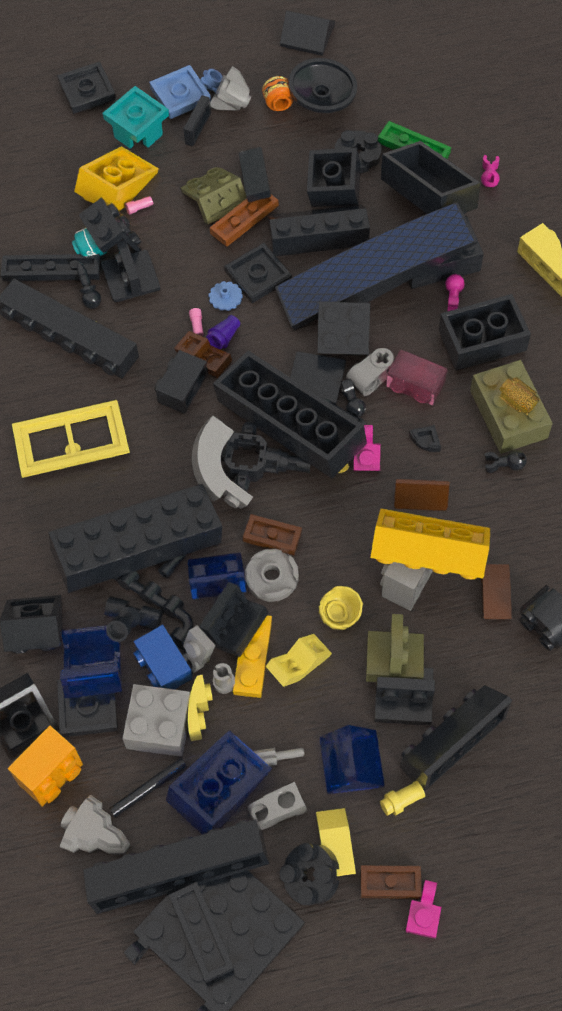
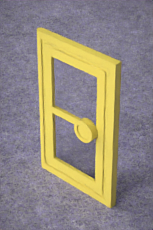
(74, 455)

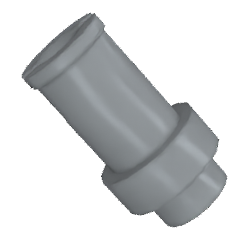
(223, 679)

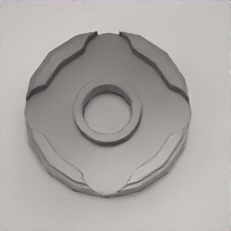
(271, 589)

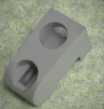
(277, 806)

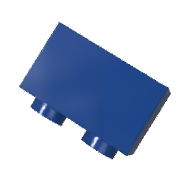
(162, 659)

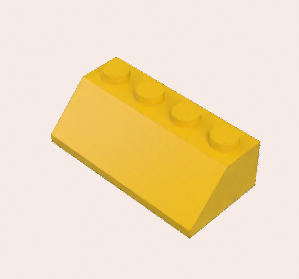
(431, 544)

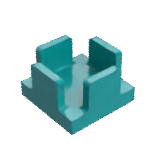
(136, 118)

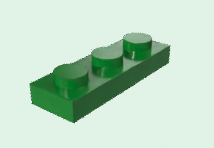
(396, 136)

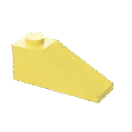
(544, 253)

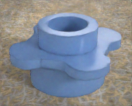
(211, 79)

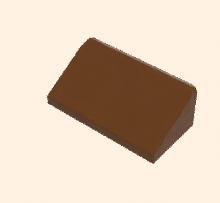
(421, 494)

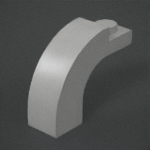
(208, 467)

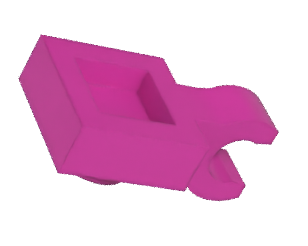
(369, 456)
(423, 915)

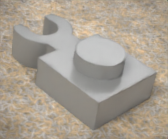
(198, 648)

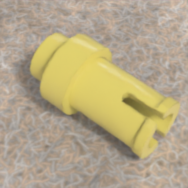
(396, 801)

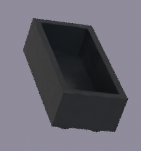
(428, 178)

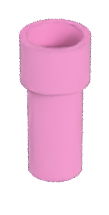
(134, 206)
(196, 317)

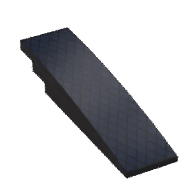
(377, 264)

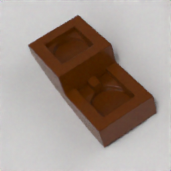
(200, 347)
(496, 592)

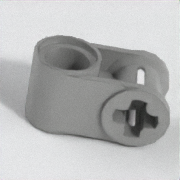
(371, 371)

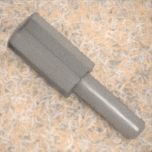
(270, 757)

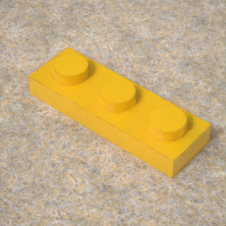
(252, 663)

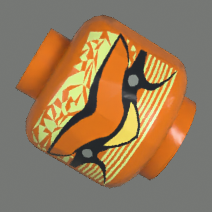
(277, 93)

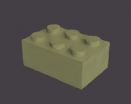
(506, 425)

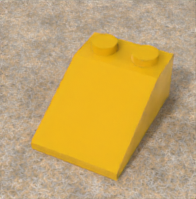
(114, 177)

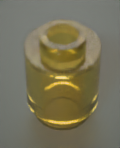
(519, 395)

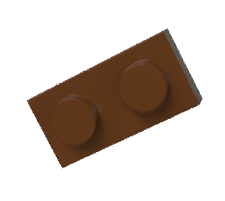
(272, 534)
(391, 882)

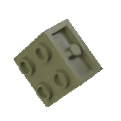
(215, 193)

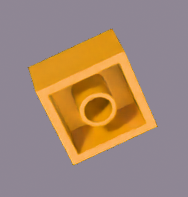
(46, 766)

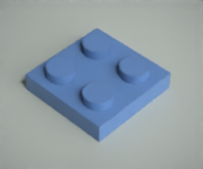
(179, 91)

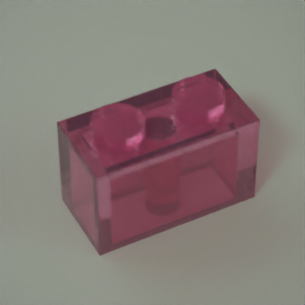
(416, 377)

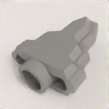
(91, 830)

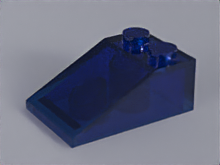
(217, 783)

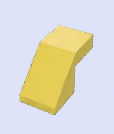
(299, 661)
(335, 835)

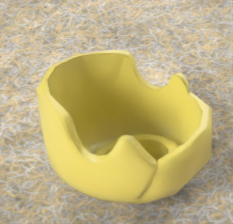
(340, 607)

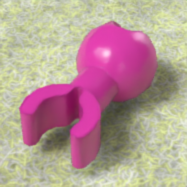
(490, 177)
(454, 285)

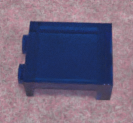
(90, 662)

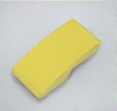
(198, 703)

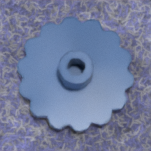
(225, 296)

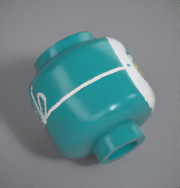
(85, 244)

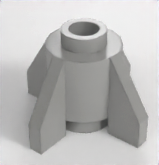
(232, 92)

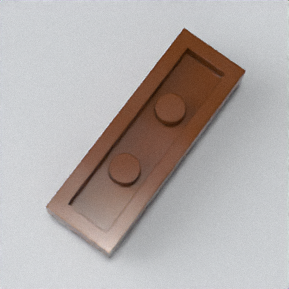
(242, 219)

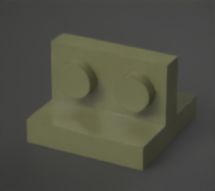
(395, 653)

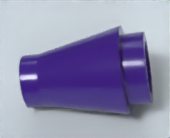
(222, 333)

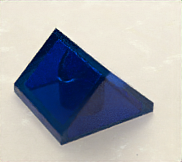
(211, 574)
(351, 760)

